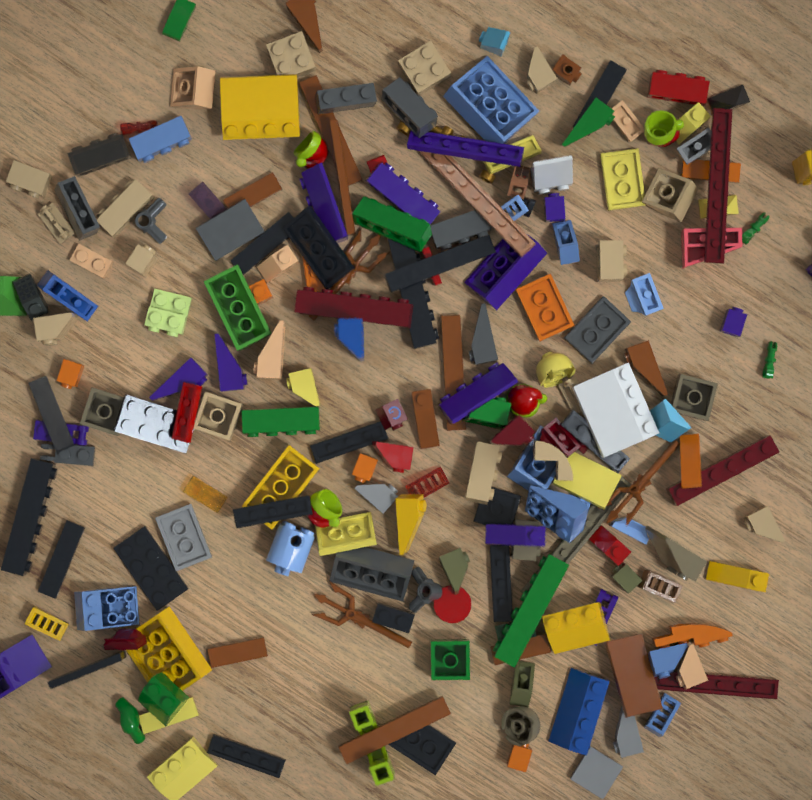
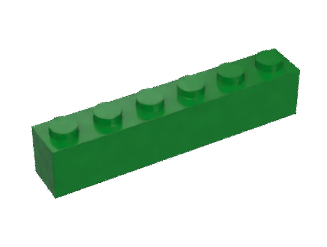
(531, 610)

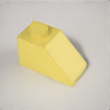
(692, 121)
(304, 385)

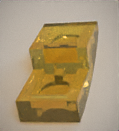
(205, 494)

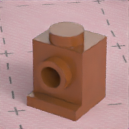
(559, 70)

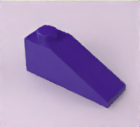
(189, 372)
(230, 373)
(515, 535)

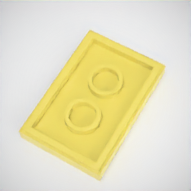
(622, 179)
(590, 481)
(352, 533)

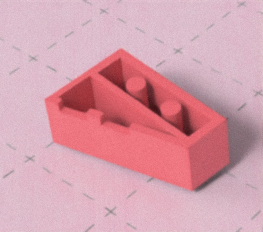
(694, 244)

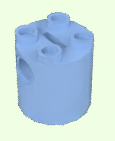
(289, 555)

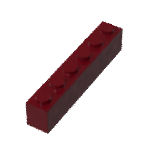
(349, 307)
(726, 469)

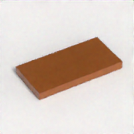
(633, 675)

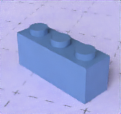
(160, 139)

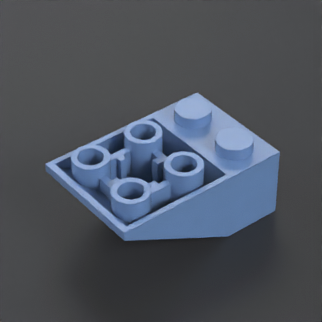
(557, 511)
(106, 608)

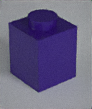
(554, 208)
(733, 322)

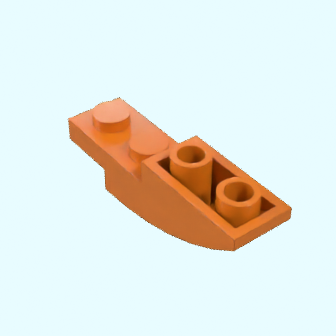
(699, 633)

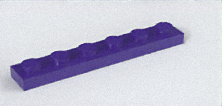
(467, 148)

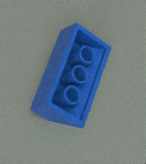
(351, 335)
(578, 711)

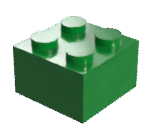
(450, 659)

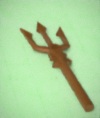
(358, 268)
(639, 486)
(356, 616)

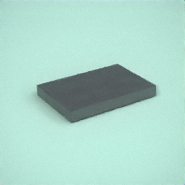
(230, 229)
(597, 329)

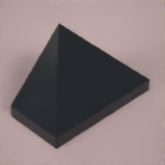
(730, 99)

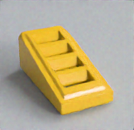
(35, 610)

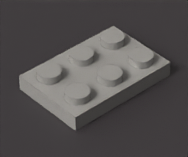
(183, 537)

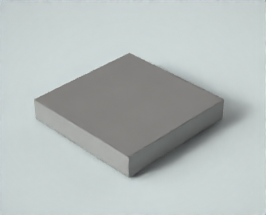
(596, 772)

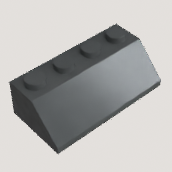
(373, 572)

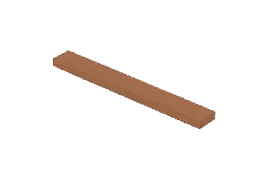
(481, 202)

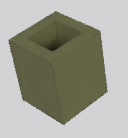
(625, 577)

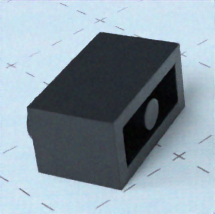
(393, 617)

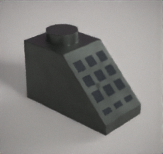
(30, 297)

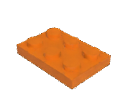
(545, 307)

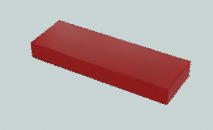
(186, 412)

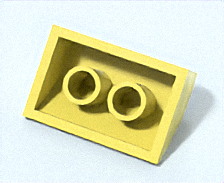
(182, 770)

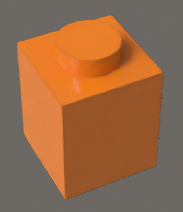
(261, 291)
(70, 374)
(364, 468)
(519, 757)

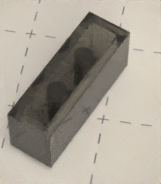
(99, 154)

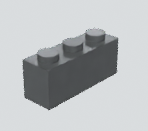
(345, 98)
(409, 107)
(77, 208)
(459, 230)

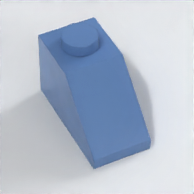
(566, 242)
(666, 659)

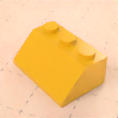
(576, 628)

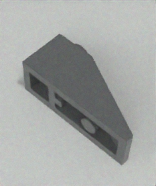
(483, 344)

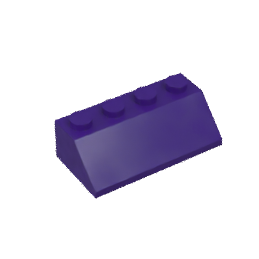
(323, 201)
(503, 272)
(477, 393)

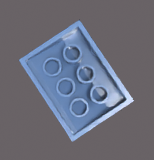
(490, 102)

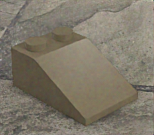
(676, 556)

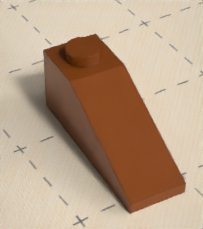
(306, 16)
(644, 363)
(425, 418)

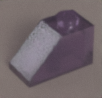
(207, 200)

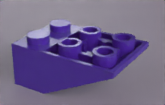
(21, 664)

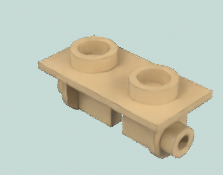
(56, 223)
(567, 391)

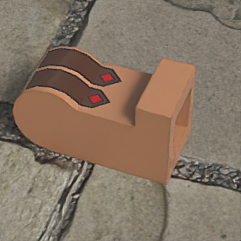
(519, 180)

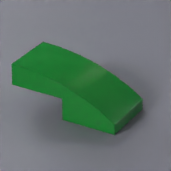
(178, 19)

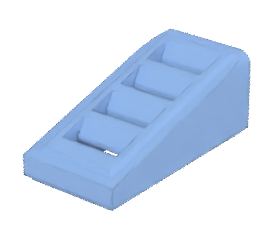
(518, 213)

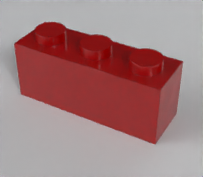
(678, 88)

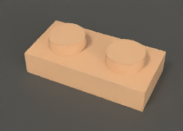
(627, 121)
(91, 261)

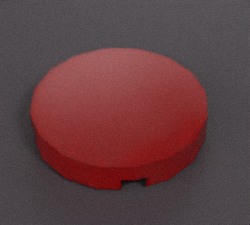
(453, 607)

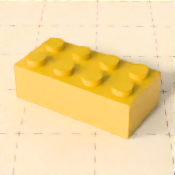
(284, 480)

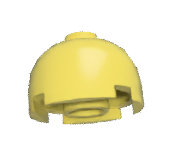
(554, 368)

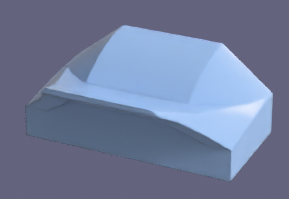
(643, 295)
(633, 529)

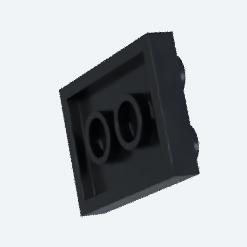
(426, 747)

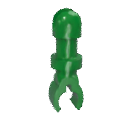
(754, 228)
(768, 371)

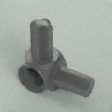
(152, 229)
(424, 596)

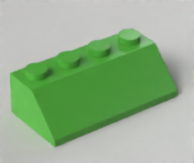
(237, 308)

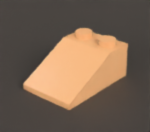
(272, 356)

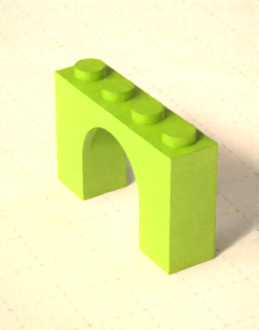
(379, 760)

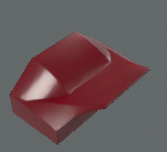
(559, 437)
(125, 640)

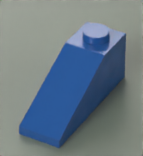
(67, 295)

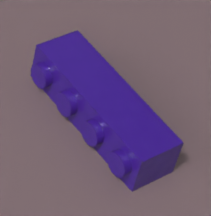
(401, 194)

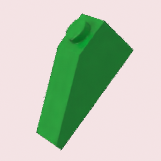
(593, 119)

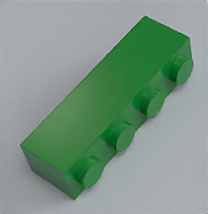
(392, 223)
(280, 420)

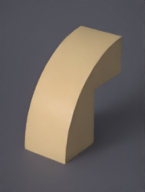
(548, 452)

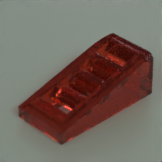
(444, 481)

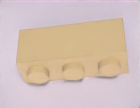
(124, 208)
(483, 473)

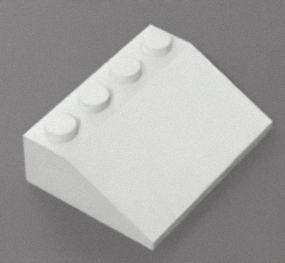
(615, 410)

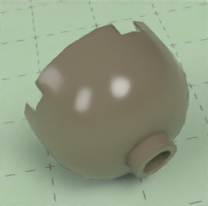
(520, 725)

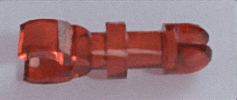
(128, 128)

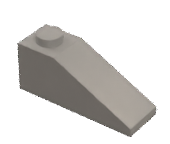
(627, 736)

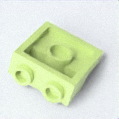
(168, 312)

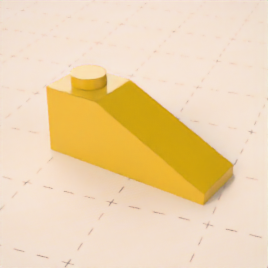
(410, 511)
(737, 576)

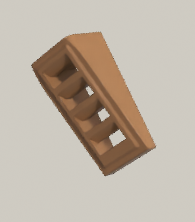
(646, 577)

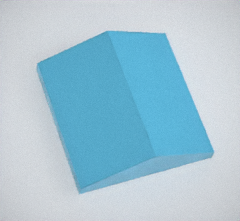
(668, 421)

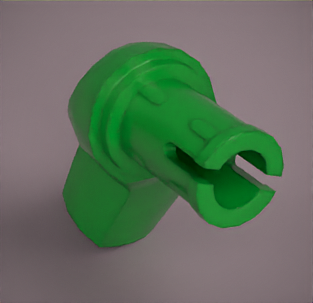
(129, 720)

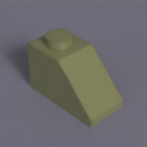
(455, 567)
(522, 684)

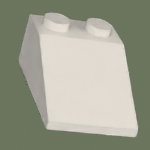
(552, 174)

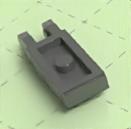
(74, 455)

